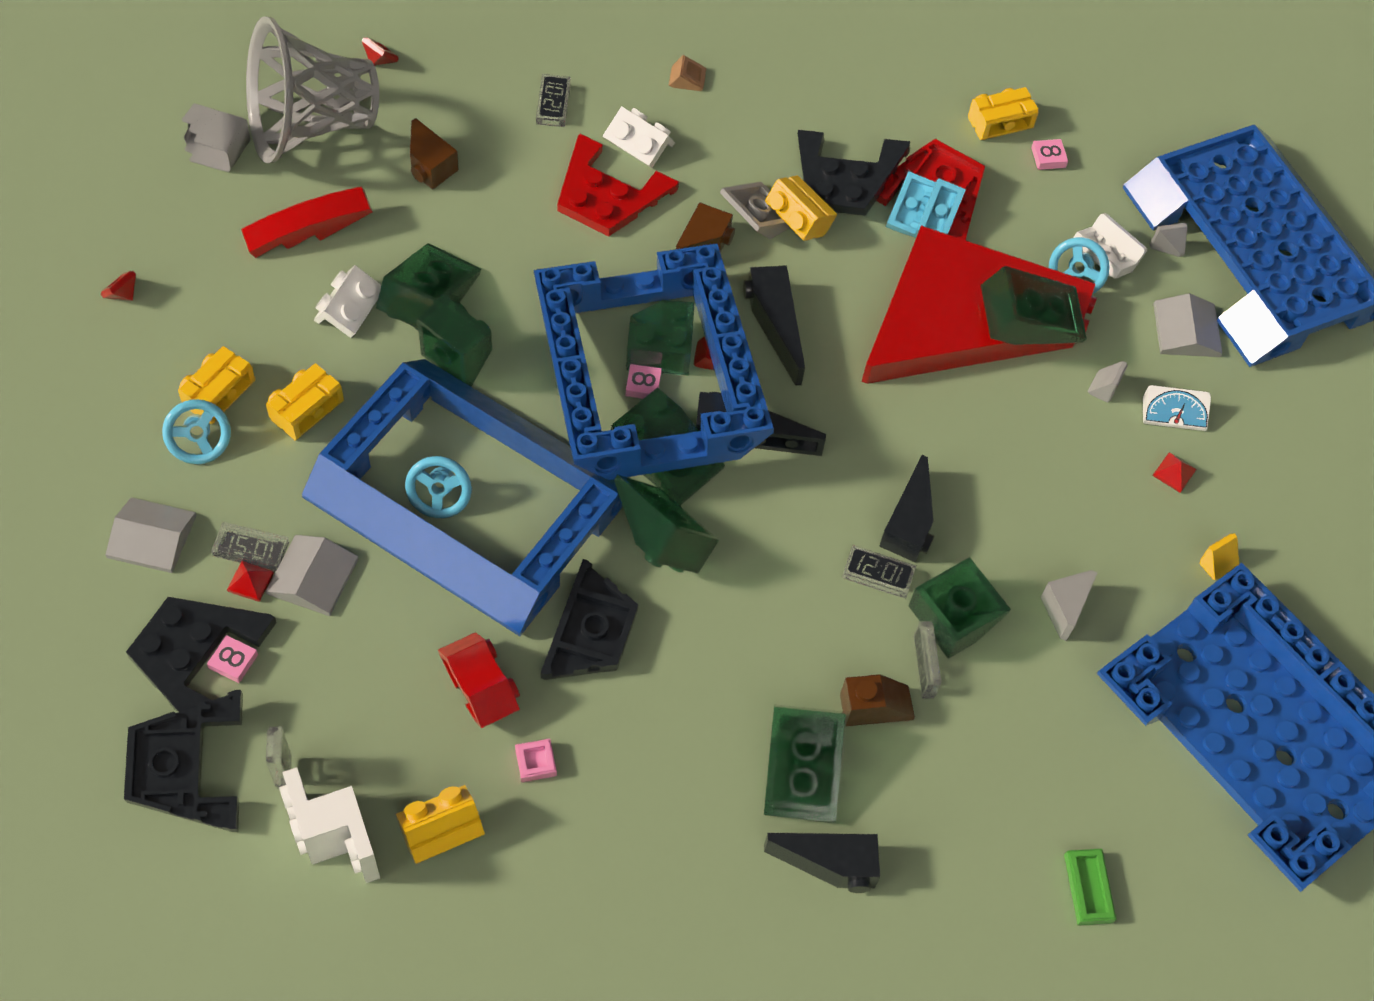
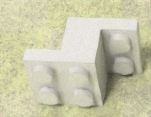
(328, 825)

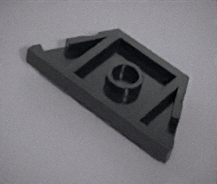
(591, 628)

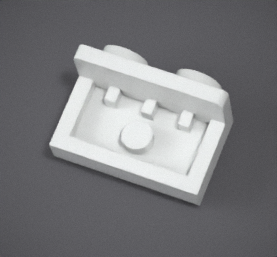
(638, 137)
(1120, 246)
(350, 300)

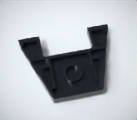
(845, 183)
(182, 640)
(167, 763)

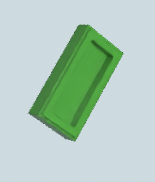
(1090, 887)

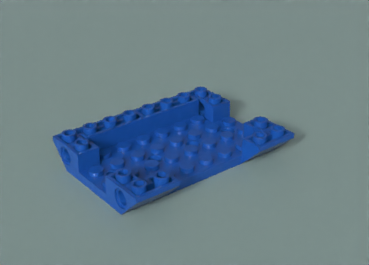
(1289, 218)
(1291, 701)

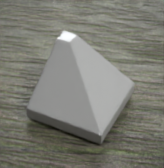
(1170, 239)

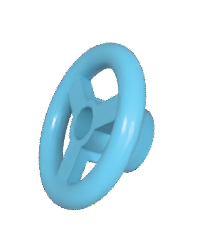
(1079, 256)
(203, 421)
(442, 475)

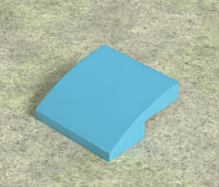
(925, 204)

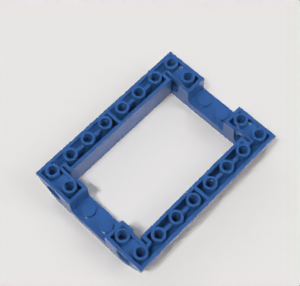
(679, 274)
(503, 597)

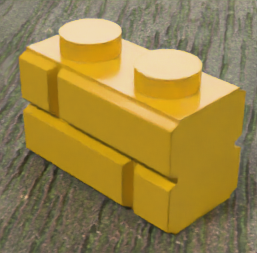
(1002, 113)
(801, 207)
(218, 381)
(304, 401)
(440, 823)

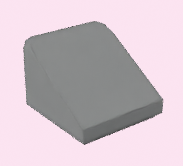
(1107, 381)

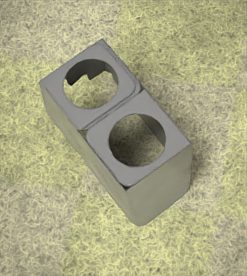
(215, 137)

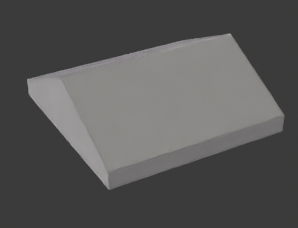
(751, 204)
(1187, 326)
(149, 534)
(312, 573)

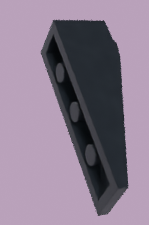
(775, 312)
(787, 434)

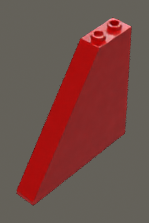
(940, 311)

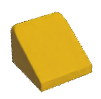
(1221, 557)

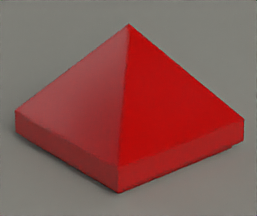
(378, 52)
(121, 288)
(1174, 472)
(250, 581)

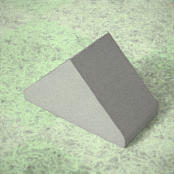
(1065, 600)

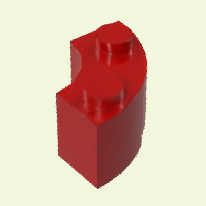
(478, 676)

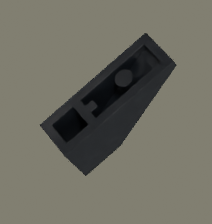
(913, 517)
(837, 859)

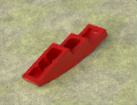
(309, 218)

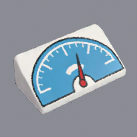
(1176, 408)

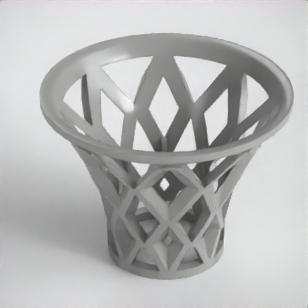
(322, 70)

